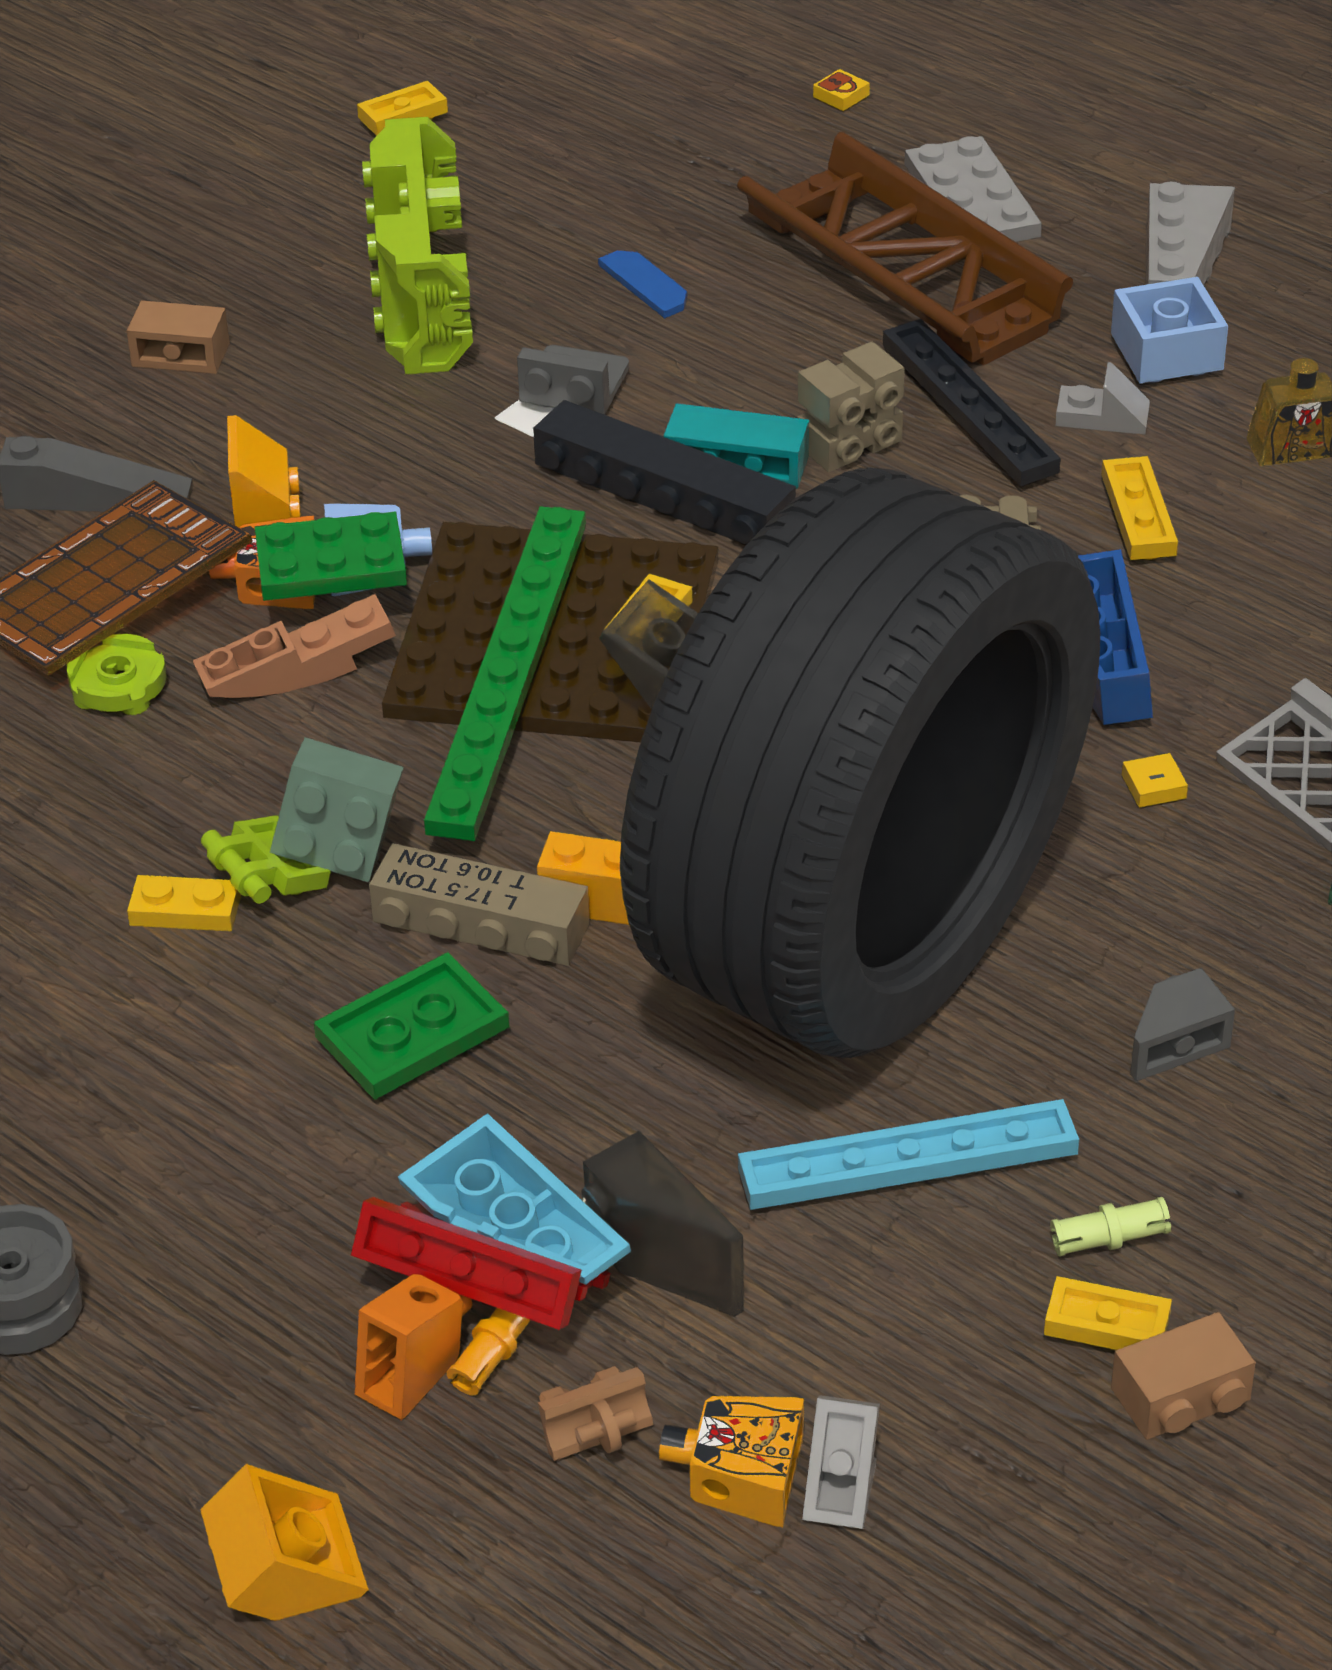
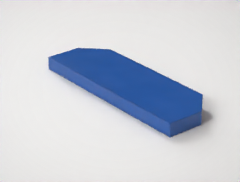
(645, 281)

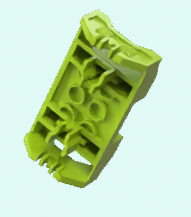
(414, 286)

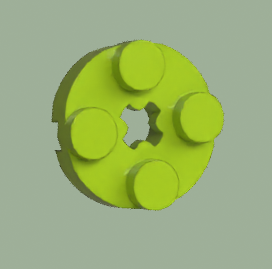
(97, 685)

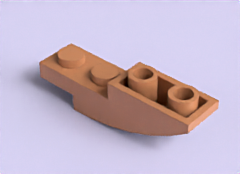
(281, 661)

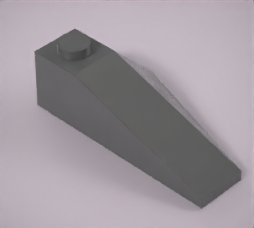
(73, 478)

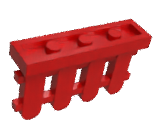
(469, 1263)

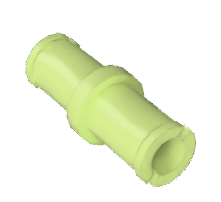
(1110, 1226)

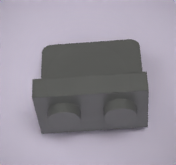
(570, 375)

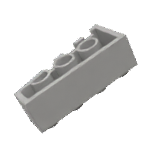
(1185, 230)

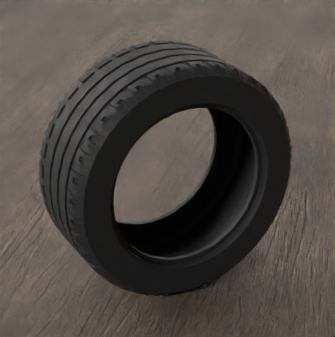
(858, 759)

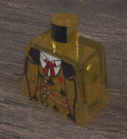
(1293, 416)

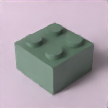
(336, 809)

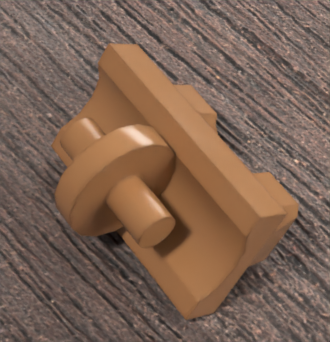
(594, 1413)

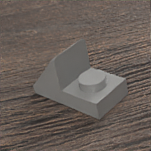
(1114, 408)
(841, 1462)

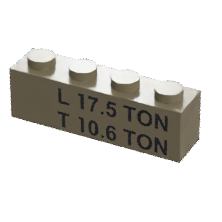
(480, 904)

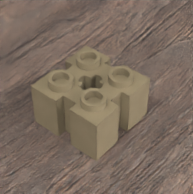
(852, 405)

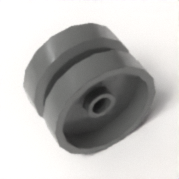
(36, 1279)

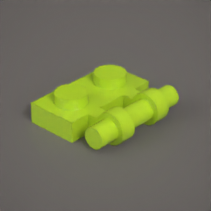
(253, 841)

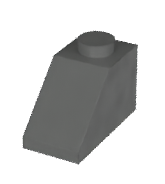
(1181, 1023)

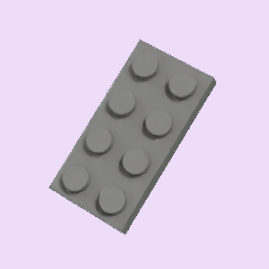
(976, 181)

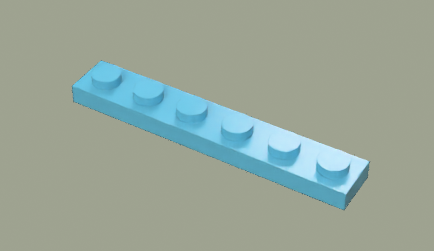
(907, 1154)

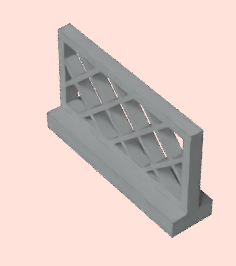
(1312, 712)

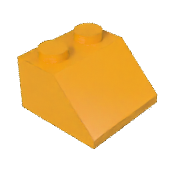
(260, 476)
(587, 863)
(281, 1545)

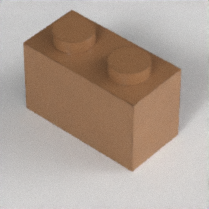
(178, 337)
(1183, 1376)

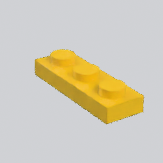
(1139, 508)

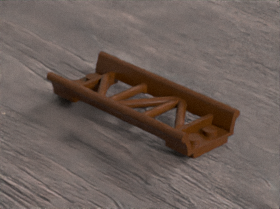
(974, 329)

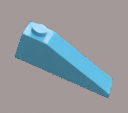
(505, 1193)

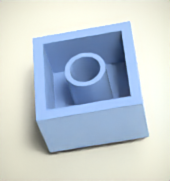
(1169, 329)

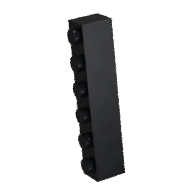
(658, 472)

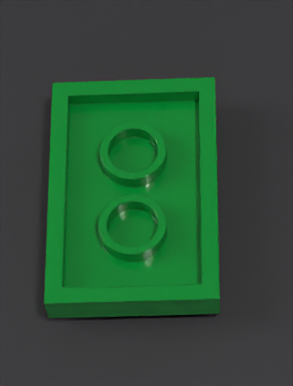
(330, 555)
(411, 1025)

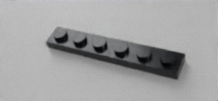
(971, 402)

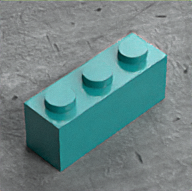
(753, 440)

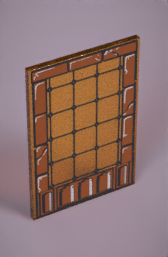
(110, 574)

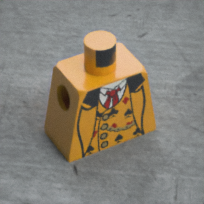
(741, 1454)

